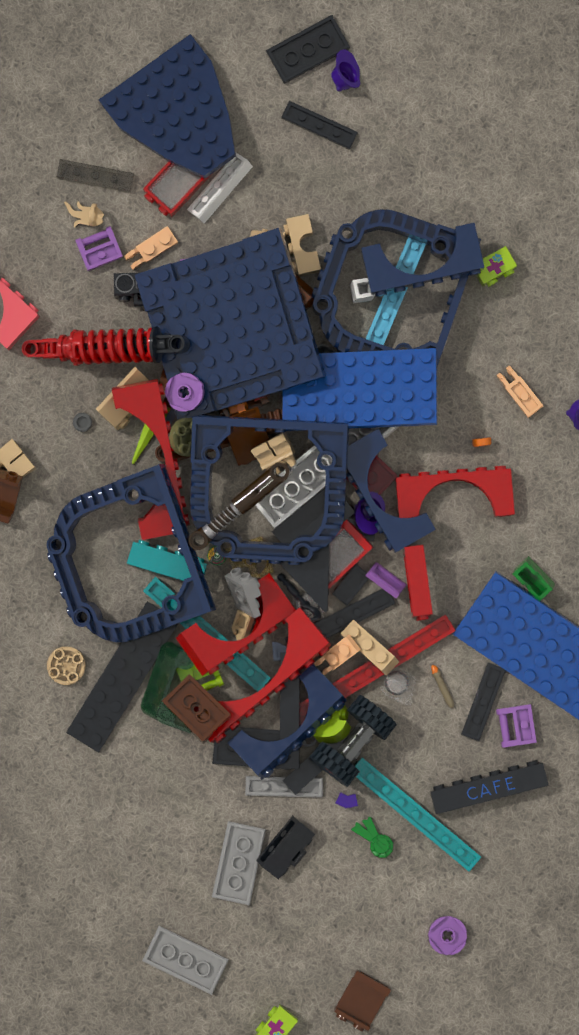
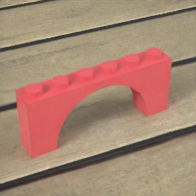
(16, 316)

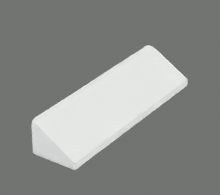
(221, 188)

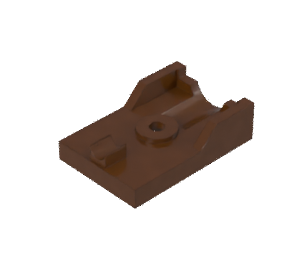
(190, 695)

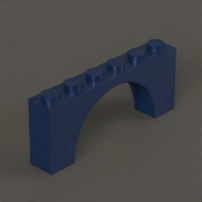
(385, 277)
(397, 531)
(264, 755)

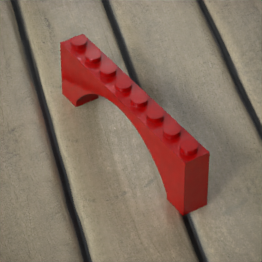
(145, 403)
(303, 646)

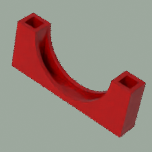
(493, 483)
(209, 652)

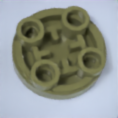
(181, 436)

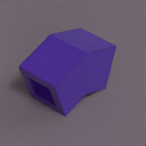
(347, 801)

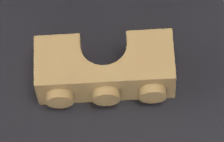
(297, 229)
(371, 648)

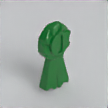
(380, 845)

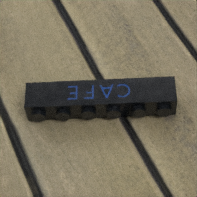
(488, 788)

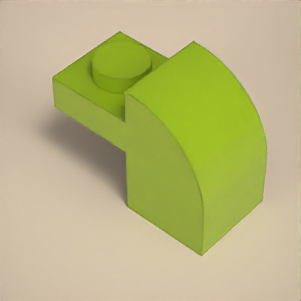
(335, 729)

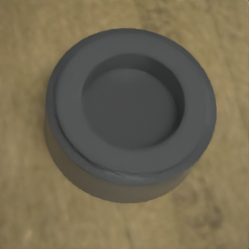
(82, 422)

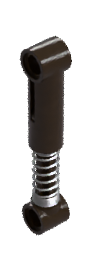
(241, 504)

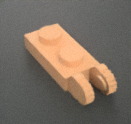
(152, 247)
(521, 393)
(339, 654)

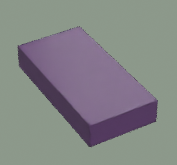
(386, 580)

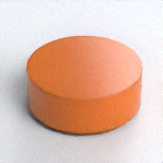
(481, 442)

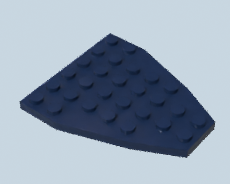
(176, 109)

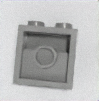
(244, 591)

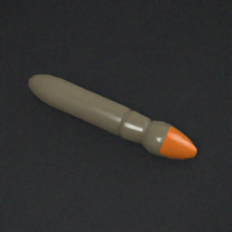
(442, 686)

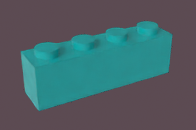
(160, 561)

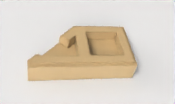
(242, 625)

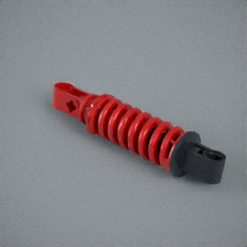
(108, 346)

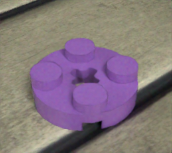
(195, 389)
(459, 935)

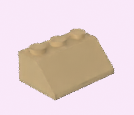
(118, 417)

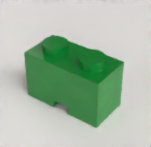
(534, 578)

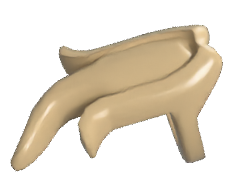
(88, 216)

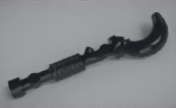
(296, 594)

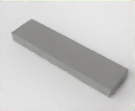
(276, 787)

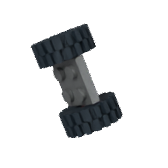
(371, 721)

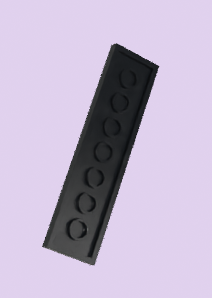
(117, 686)

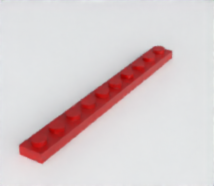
(402, 651)

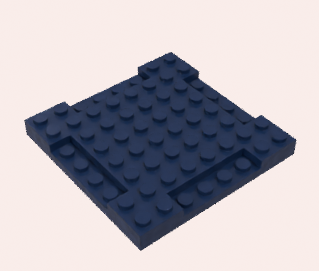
(240, 319)

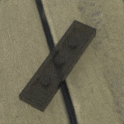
(95, 175)

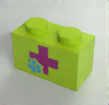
(496, 265)
(279, 1022)

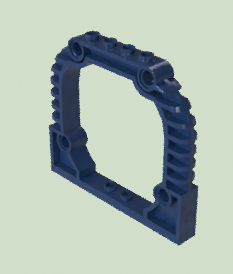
(386, 221)
(328, 437)
(194, 595)

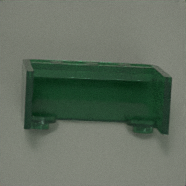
(169, 658)

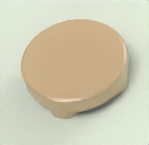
(66, 665)

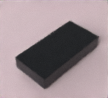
(351, 585)

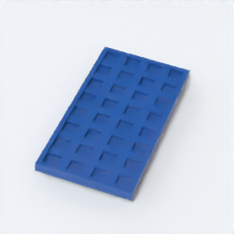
(369, 390)
(525, 640)

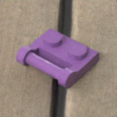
(100, 254)
(522, 722)

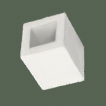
(360, 291)

